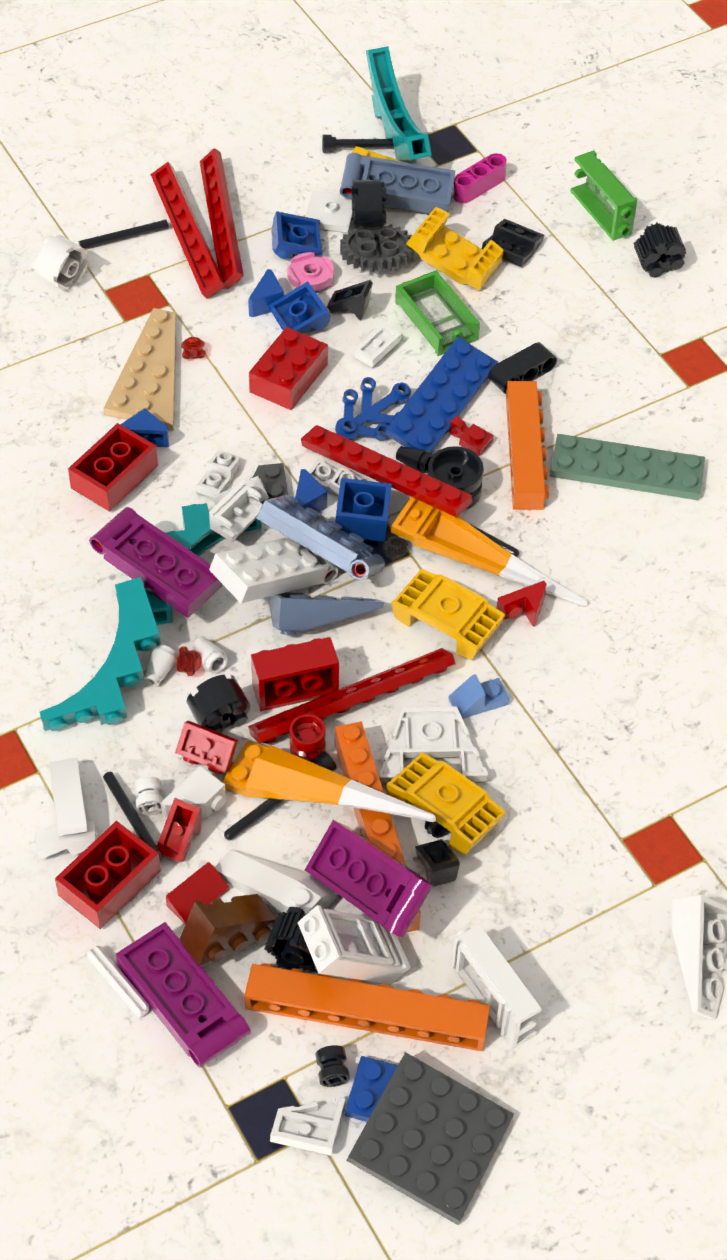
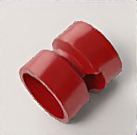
(307, 737)

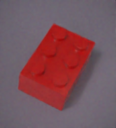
(288, 368)
(113, 467)
(294, 673)
(108, 874)

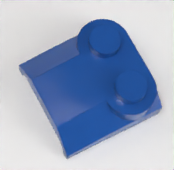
(295, 235)
(301, 310)

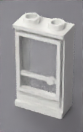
(352, 946)
(495, 984)

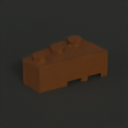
(226, 927)

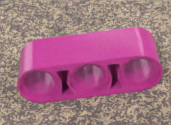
(479, 178)

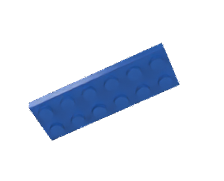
(441, 397)

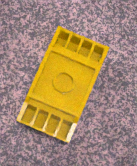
(453, 253)
(448, 609)
(451, 797)

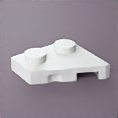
(309, 1126)

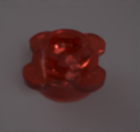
(193, 348)
(188, 661)

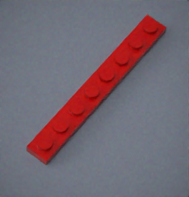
(221, 218)
(187, 230)
(387, 471)
(359, 692)

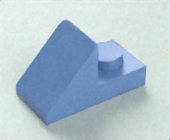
(478, 697)

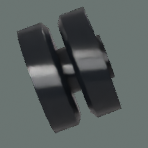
(459, 469)

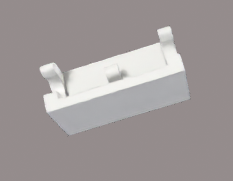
(235, 511)

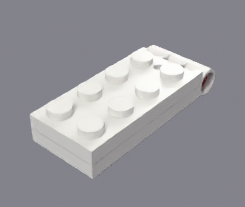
(270, 569)

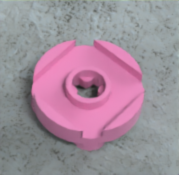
(304, 262)

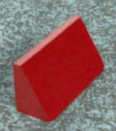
(202, 886)

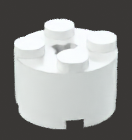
(60, 261)

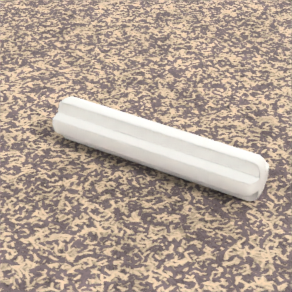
(118, 981)

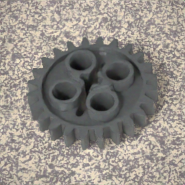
(360, 248)

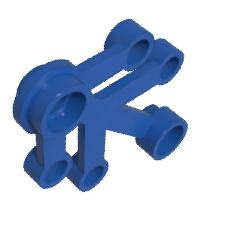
(368, 412)

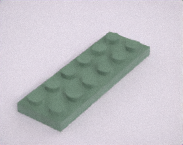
(627, 466)

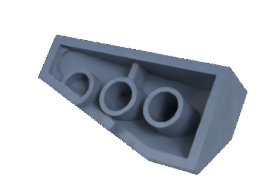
(300, 613)

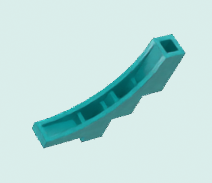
(387, 101)
(195, 537)
(122, 668)

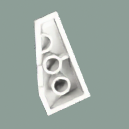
(274, 883)
(701, 945)

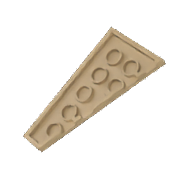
(148, 373)

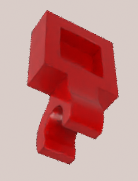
(471, 438)

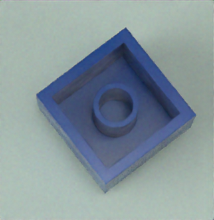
(363, 508)

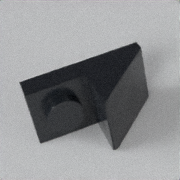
(352, 297)
(439, 862)

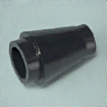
(414, 458)

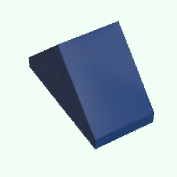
(265, 293)
(148, 427)
(310, 492)

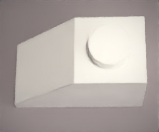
(200, 790)

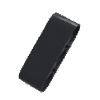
(523, 366)

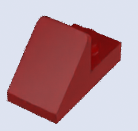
(525, 600)
(179, 828)

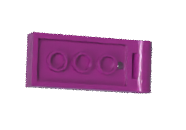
(160, 561)
(369, 878)
(182, 995)

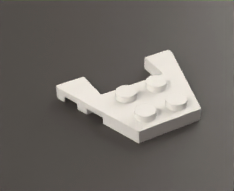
(438, 734)

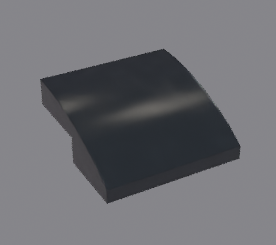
(516, 241)

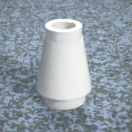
(212, 657)
(160, 663)

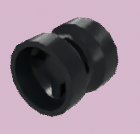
(332, 1066)

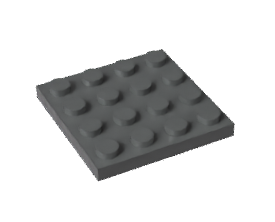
(430, 1138)

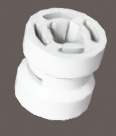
(148, 793)

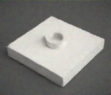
(332, 211)

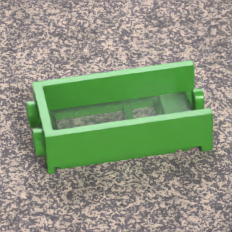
(604, 196)
(437, 311)

